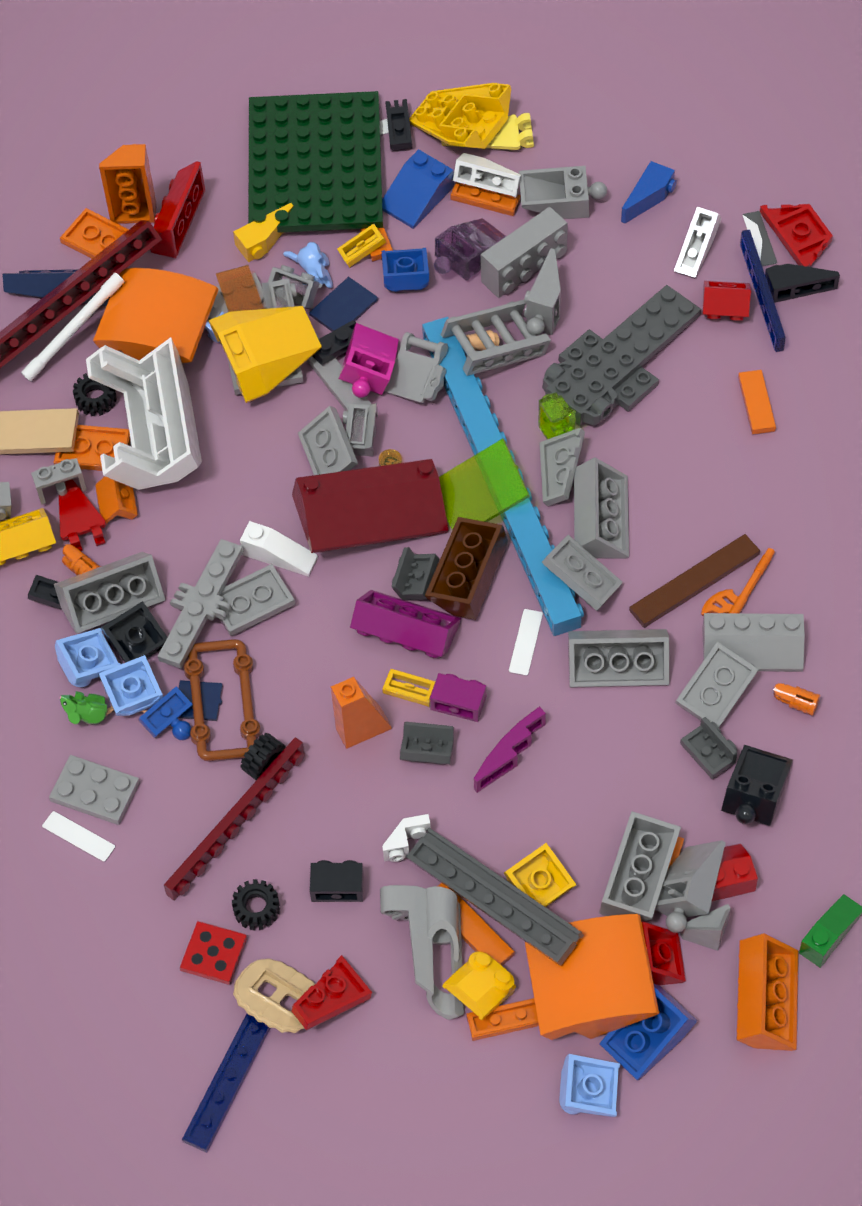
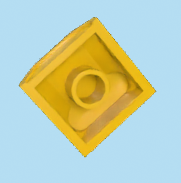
(541, 876)
(481, 984)

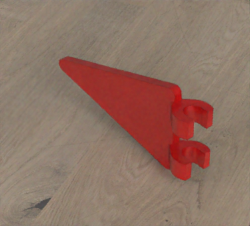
(79, 517)

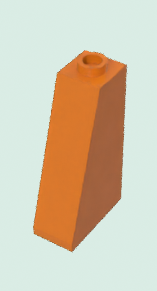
(356, 713)

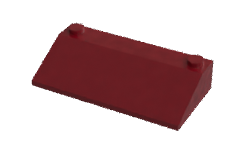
(370, 505)

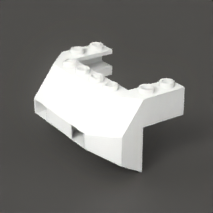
(157, 415)

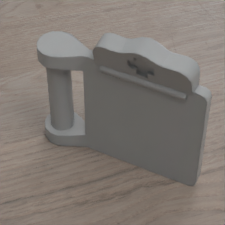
(417, 375)

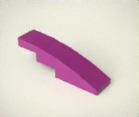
(505, 754)

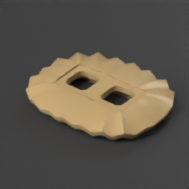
(268, 1009)

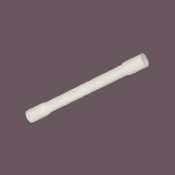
(72, 327)

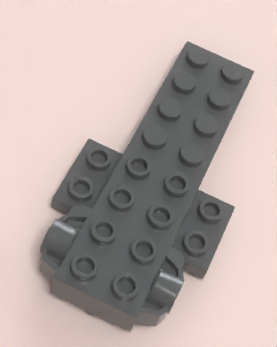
(609, 371)

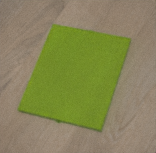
(483, 485)

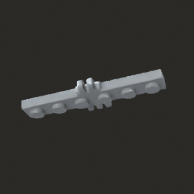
(200, 603)

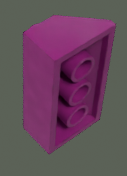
(404, 623)

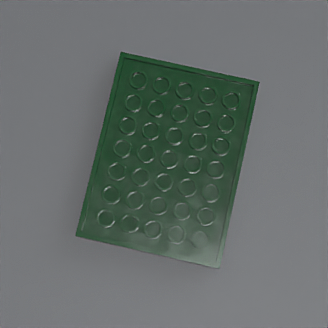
(317, 156)

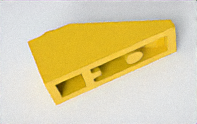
(258, 238)

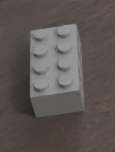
(523, 252)

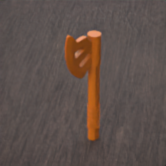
(738, 601)

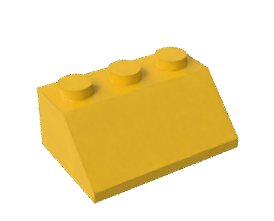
(25, 534)

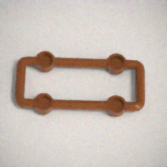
(194, 671)

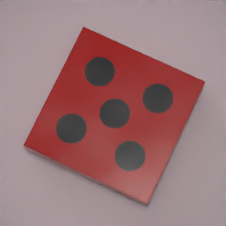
(213, 952)

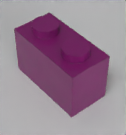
(458, 697)

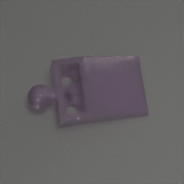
(462, 247)

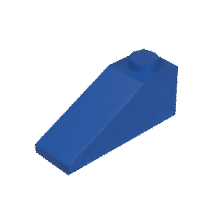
(649, 191)

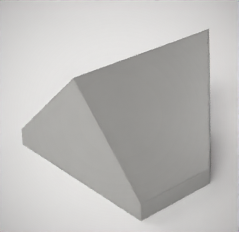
(708, 928)

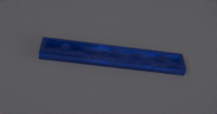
(762, 291)
(226, 1084)

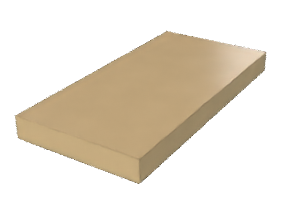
(38, 431)

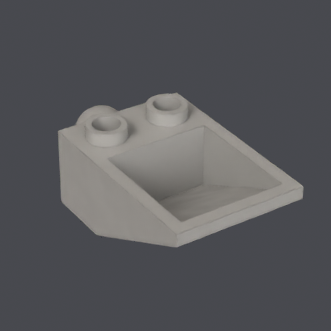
(561, 189)
(544, 299)
(690, 884)

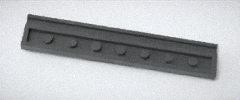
(495, 896)

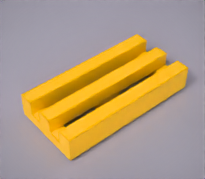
(362, 247)
(401, 690)

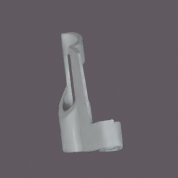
(432, 920)

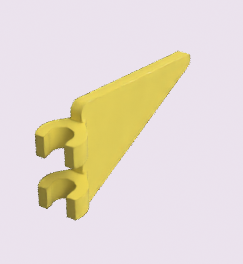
(509, 137)

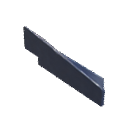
(38, 282)

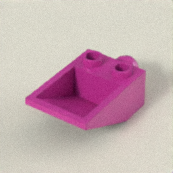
(369, 361)

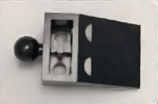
(756, 786)

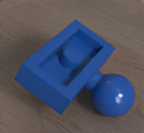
(166, 713)

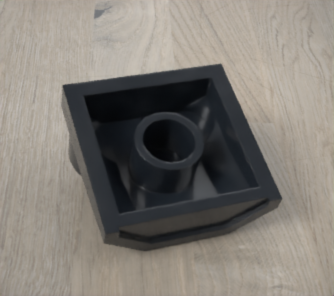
(135, 633)

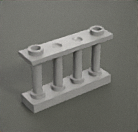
(495, 356)

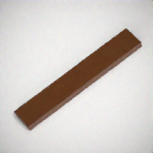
(694, 580)

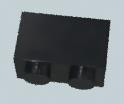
(336, 881)

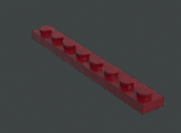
(231, 822)

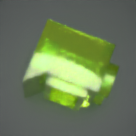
(555, 416)

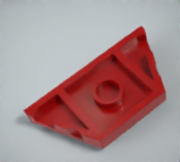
(799, 231)

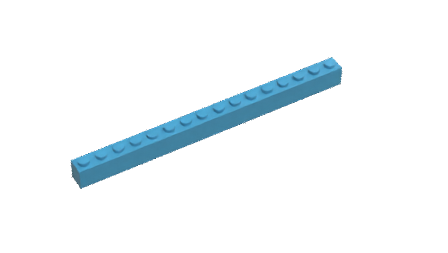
(522, 519)

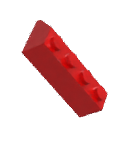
(178, 209)

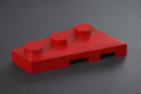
(331, 995)

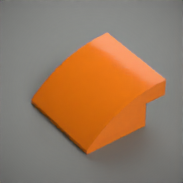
(154, 308)
(600, 983)

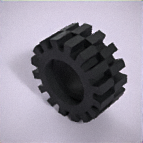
(93, 405)
(261, 755)
(255, 890)

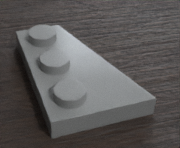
(558, 465)

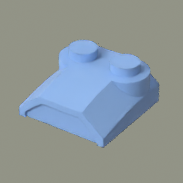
(84, 656)
(131, 687)
(589, 1086)

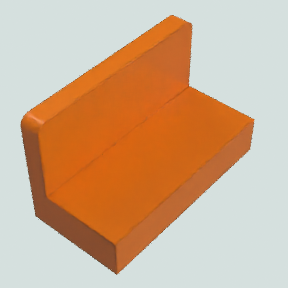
(115, 499)

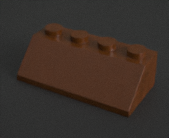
(467, 567)

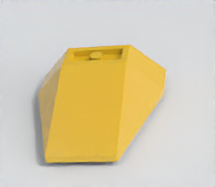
(464, 114)
(265, 346)

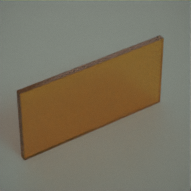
(239, 289)

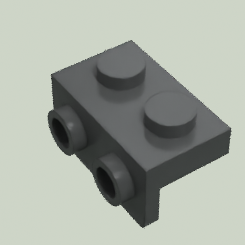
(414, 574)
(427, 743)
(710, 748)

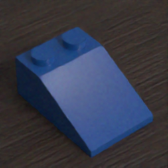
(417, 189)
(649, 1040)

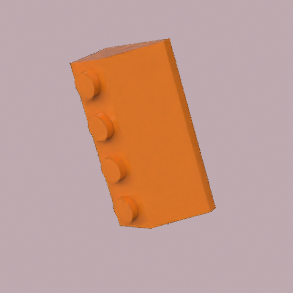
(128, 185)
(767, 994)

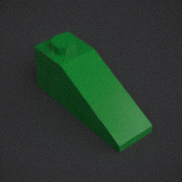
(830, 930)

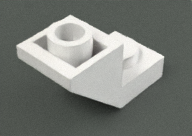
(396, 846)

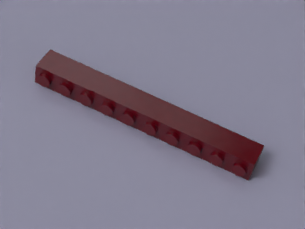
(76, 289)

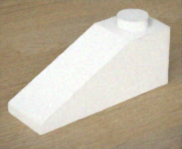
(486, 175)
(698, 242)
(276, 549)

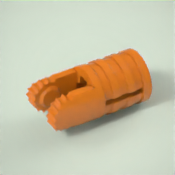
(77, 561)
(797, 698)

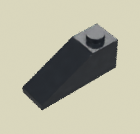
(797, 281)

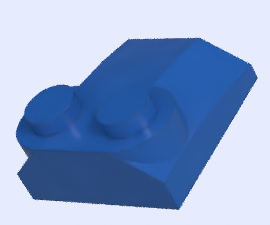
(405, 269)

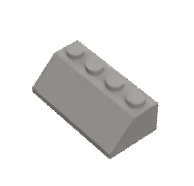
(601, 510)
(109, 591)
(763, 640)
(618, 657)
(640, 867)

